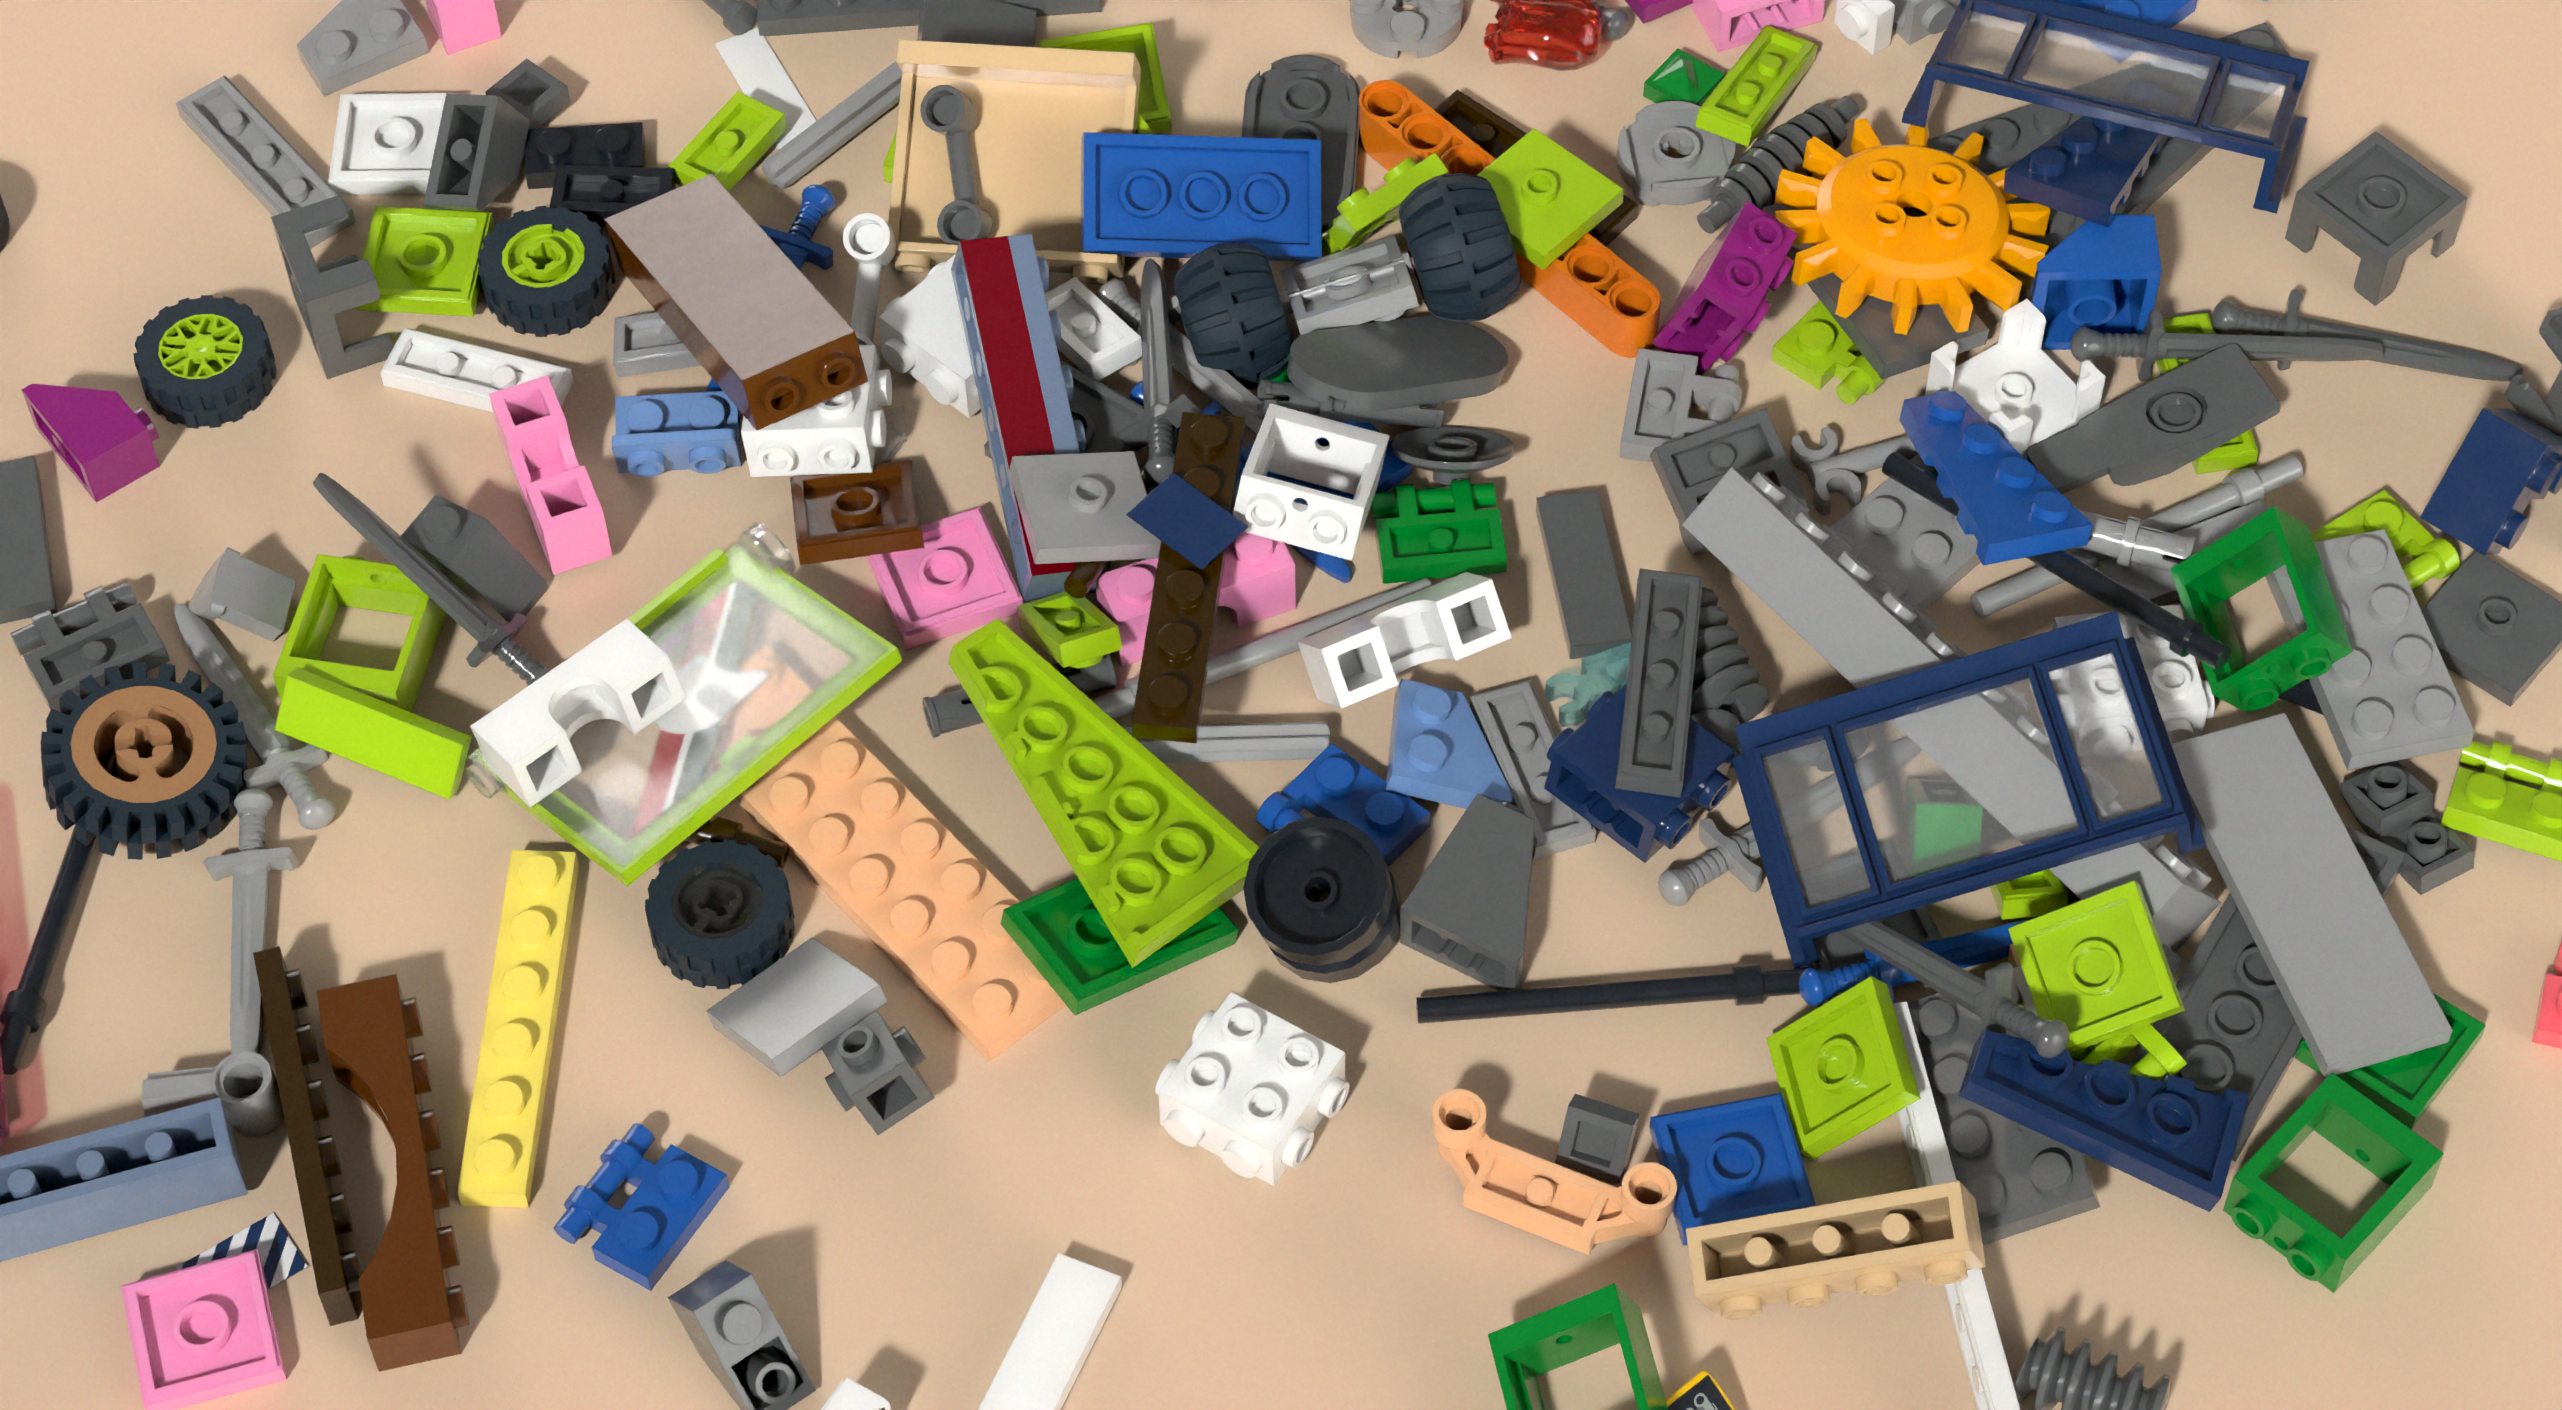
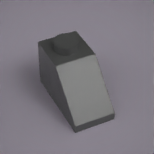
(475, 152)
(476, 559)

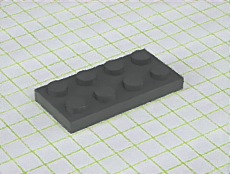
(2009, 1169)

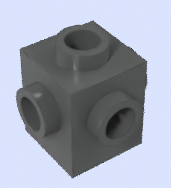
(877, 1072)

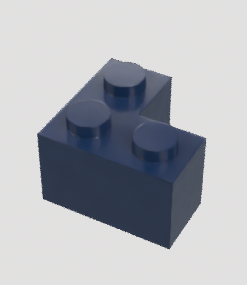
(2494, 478)

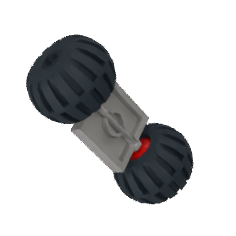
(1454, 245)

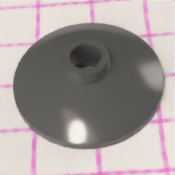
(1452, 450)

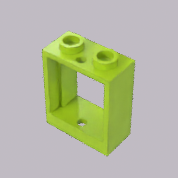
(357, 584)

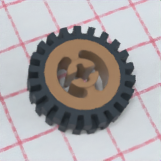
(147, 798)

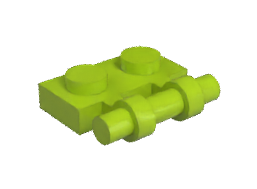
(1365, 212)
(1820, 350)
(2503, 809)

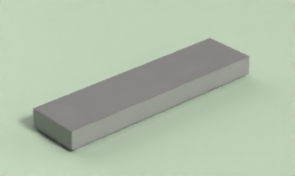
(257, 153)

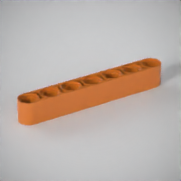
(1584, 282)

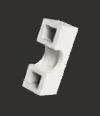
(1429, 625)
(611, 678)

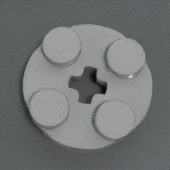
(1424, 31)
(1669, 180)

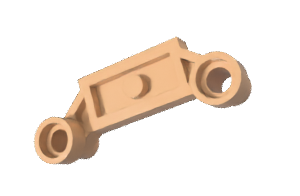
(1543, 1194)

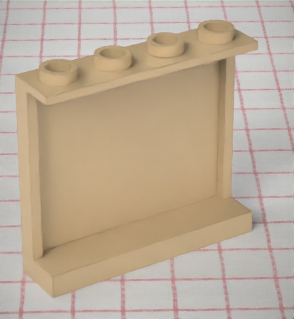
(1023, 147)

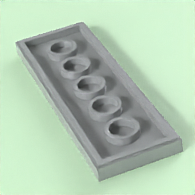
(2308, 897)

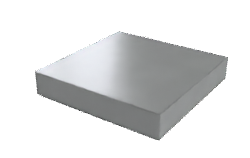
(796, 1006)

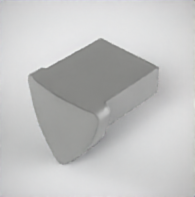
(244, 595)

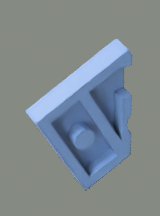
(1440, 749)

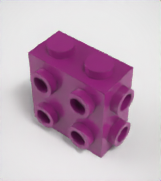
(1728, 288)

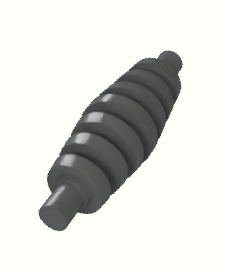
(1758, 169)

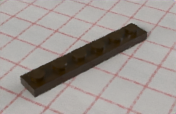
(1183, 595)
(313, 1156)

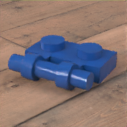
(658, 1216)

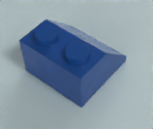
(2099, 280)

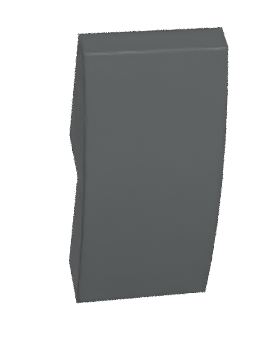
(2400, 814)

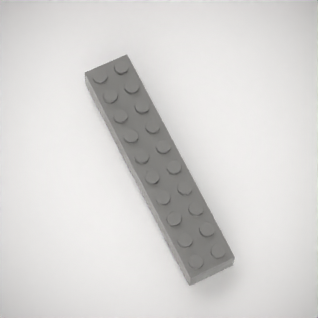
(1875, 637)

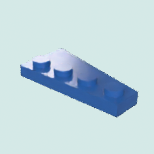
(1993, 485)

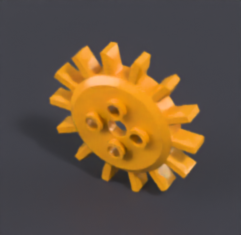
(1910, 257)

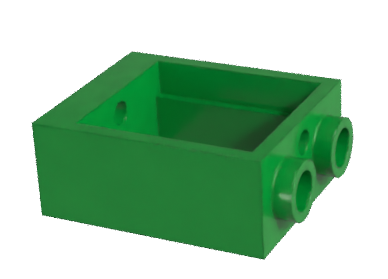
(2235, 564)
(2369, 1138)
(1571, 1334)

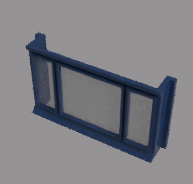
(2125, 76)
(1959, 779)

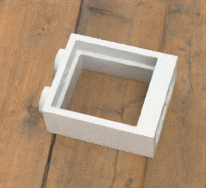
(1290, 448)

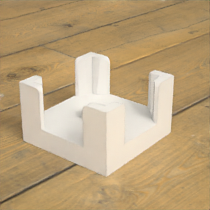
(2018, 383)

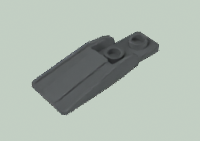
(2160, 424)

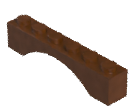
(406, 1285)

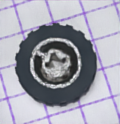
(725, 943)

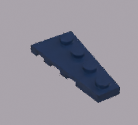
(2085, 168)

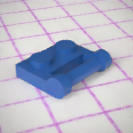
(1348, 791)

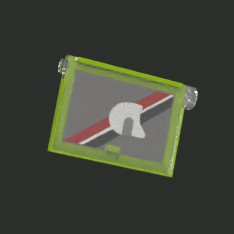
(759, 677)

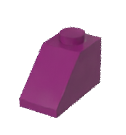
(94, 435)

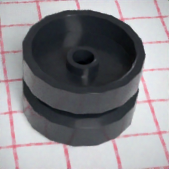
(1323, 899)

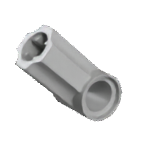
(229, 1081)

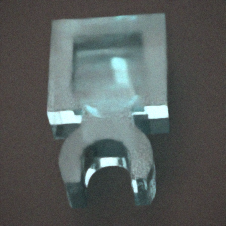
(1598, 674)

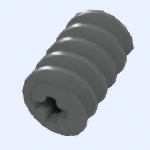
(1722, 667)
(2082, 1384)

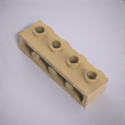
(1836, 1249)

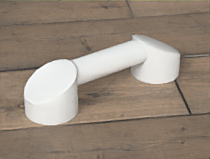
(873, 246)

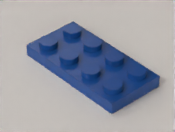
(1200, 191)

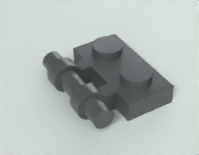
(109, 642)

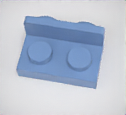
(676, 433)

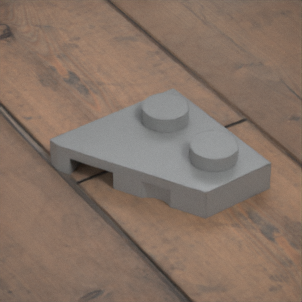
(360, 42)

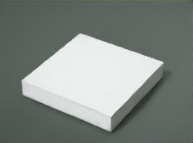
(385, 143)

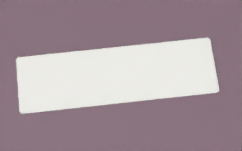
(765, 80)

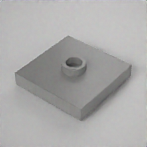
(1079, 507)

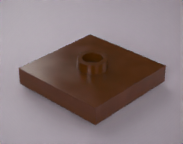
(856, 513)

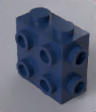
(1642, 823)

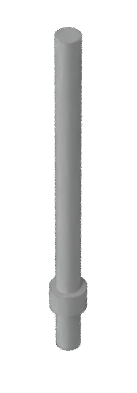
(2236, 492)
(1264, 648)

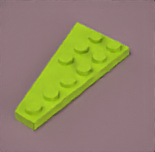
(1123, 819)

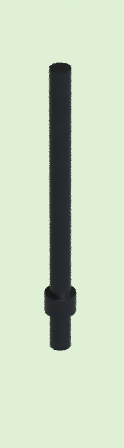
(1745, 985)
(26, 1005)

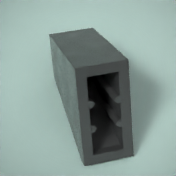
(1476, 896)

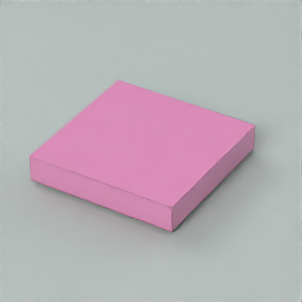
(949, 583)
(203, 1332)

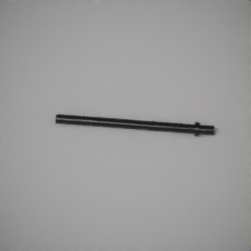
(2184, 635)

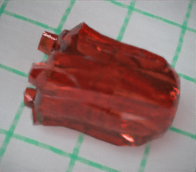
(1545, 33)

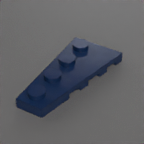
(2128, 1121)

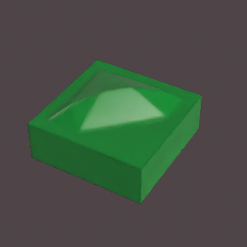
(1682, 79)

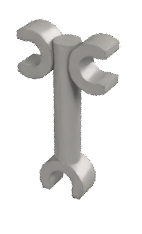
(1838, 472)

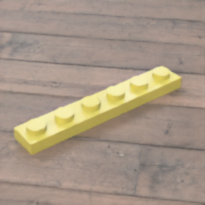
(519, 1030)

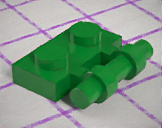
(1439, 543)

